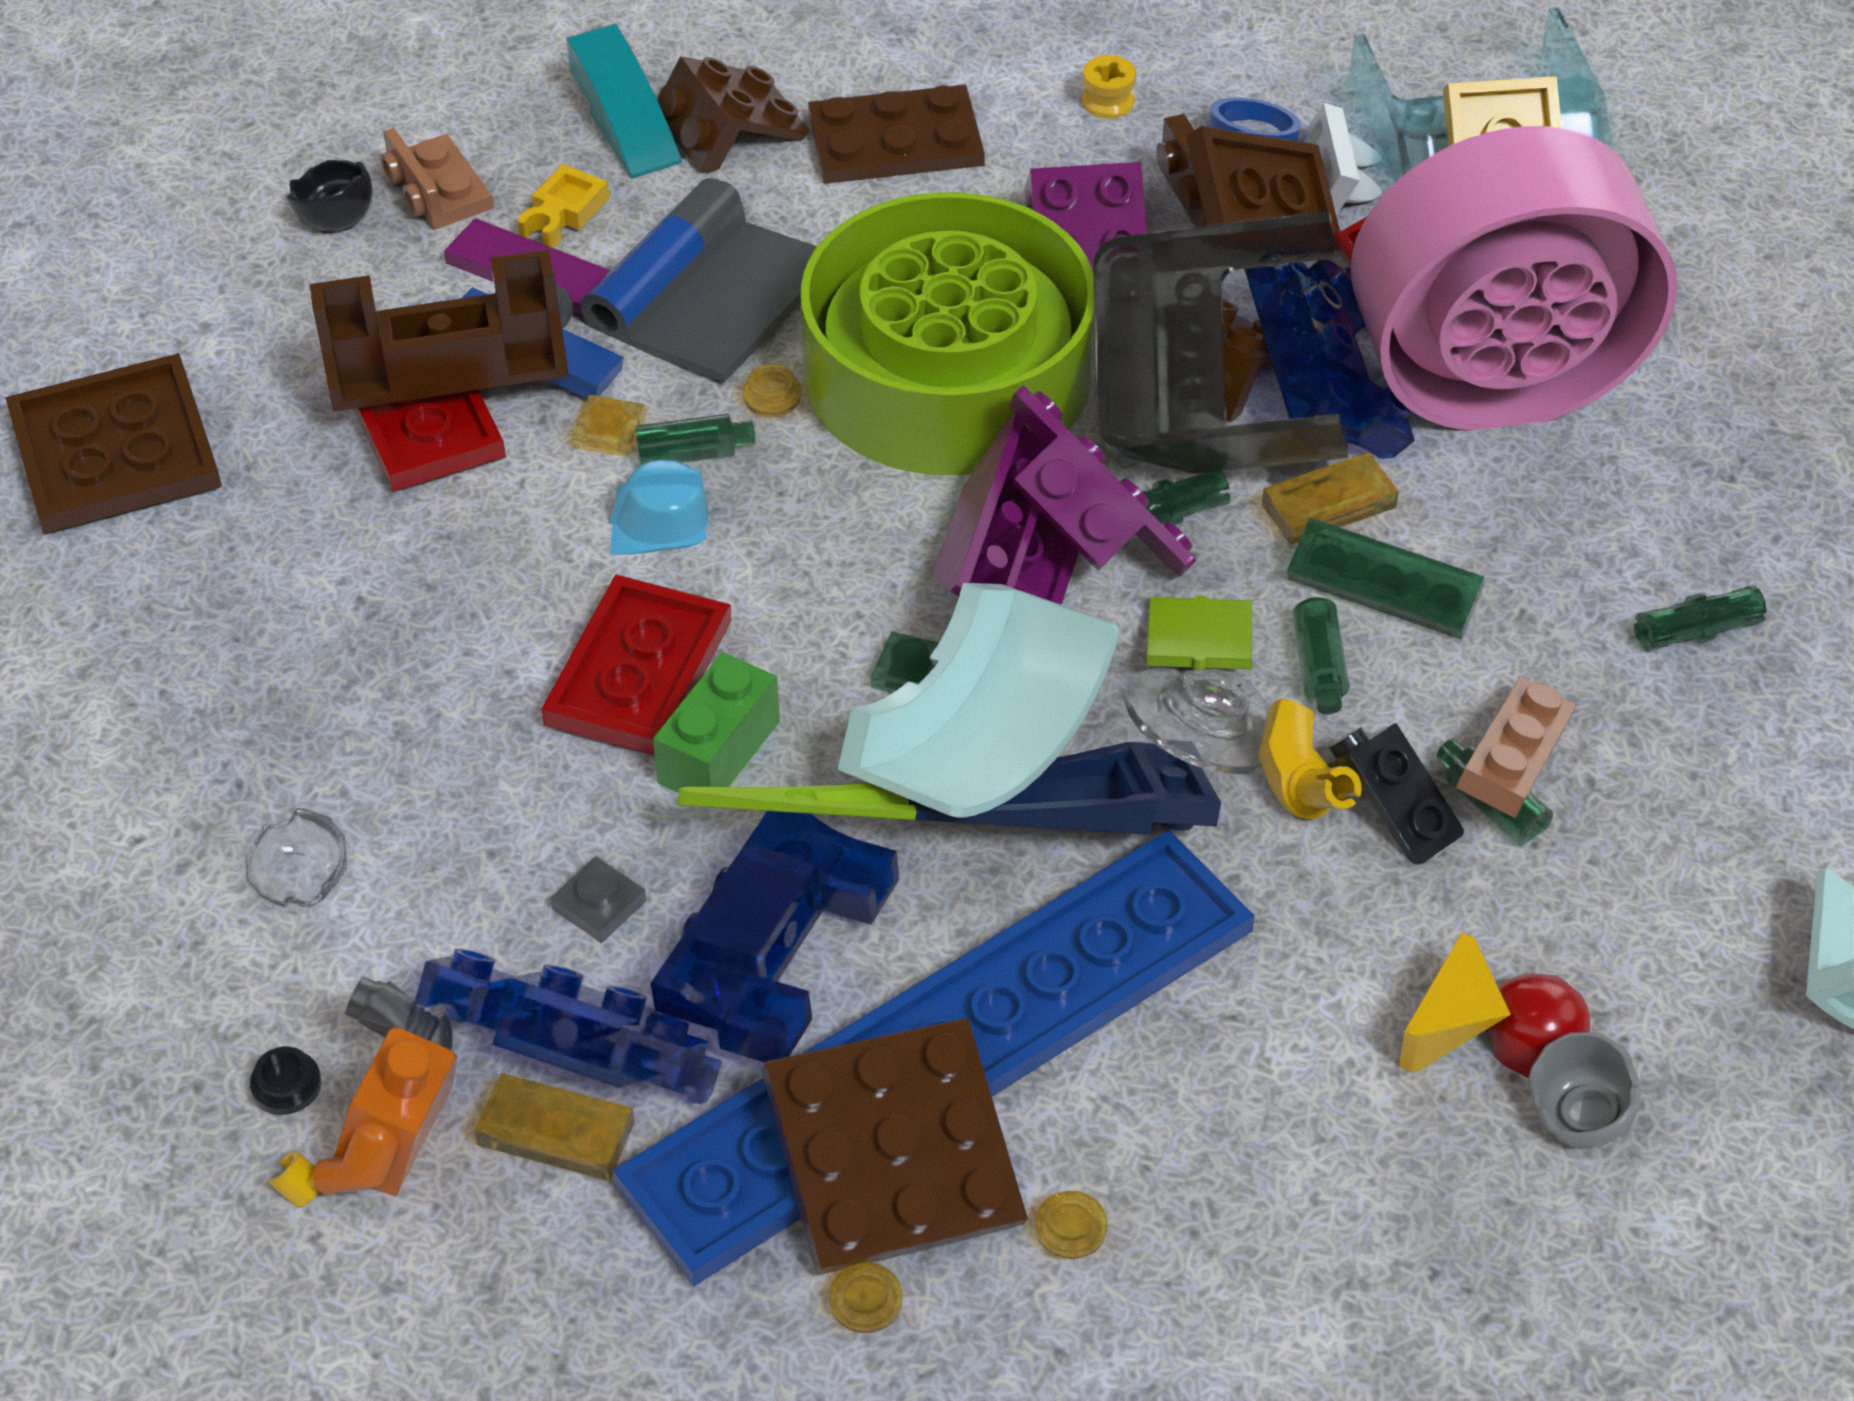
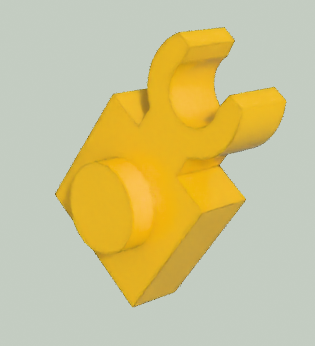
(562, 200)

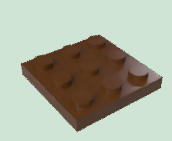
(112, 443)
(893, 1145)

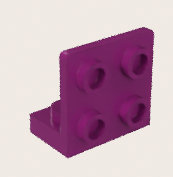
(1090, 201)

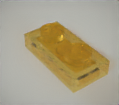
(1330, 494)
(554, 1126)

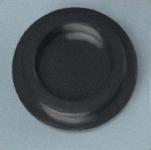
(285, 1080)

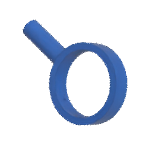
(1252, 109)

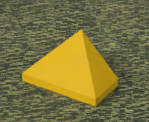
(1455, 1008)

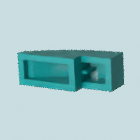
(622, 100)

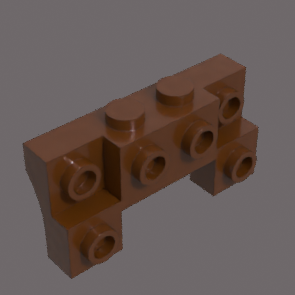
(441, 344)

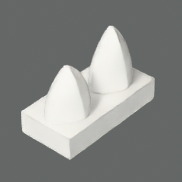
(1342, 157)

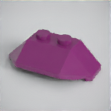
(998, 531)

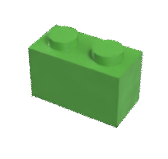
(717, 726)

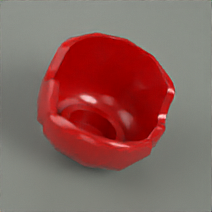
(1541, 1012)

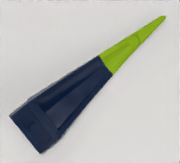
(1093, 791)

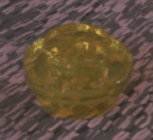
(771, 390)
(1071, 1224)
(865, 1297)

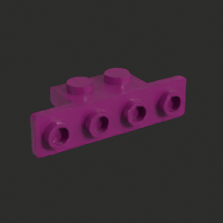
(1084, 497)

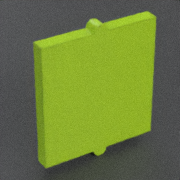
(1200, 633)

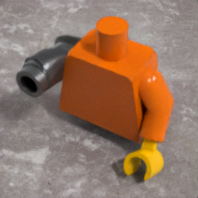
(392, 1105)

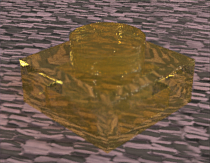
(608, 425)

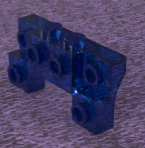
(1313, 346)
(756, 921)
(570, 1024)

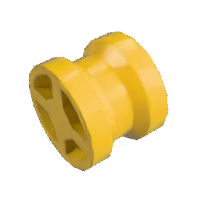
(1109, 86)

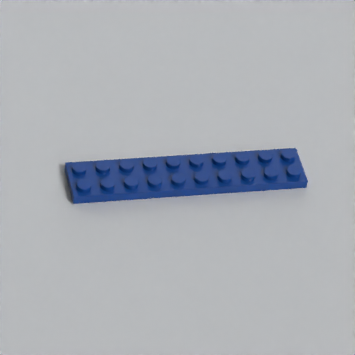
(1028, 998)

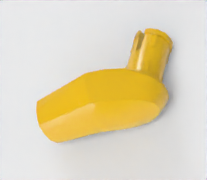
(1295, 769)

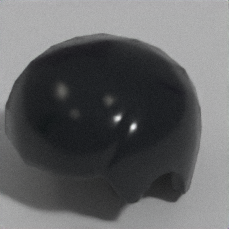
(332, 195)

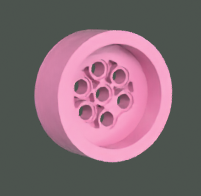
(1512, 278)

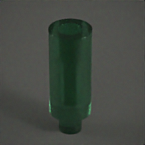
(692, 438)
(1321, 653)
(1531, 819)

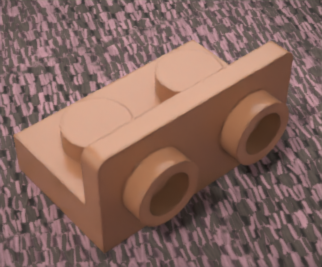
(435, 179)

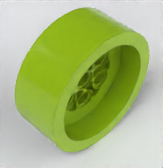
(933, 321)

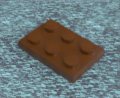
(895, 133)
(1257, 176)

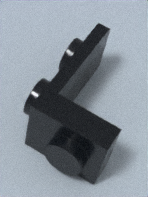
(1399, 790)

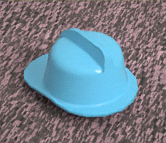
(659, 509)

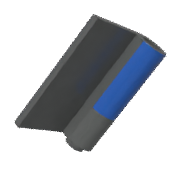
(701, 285)

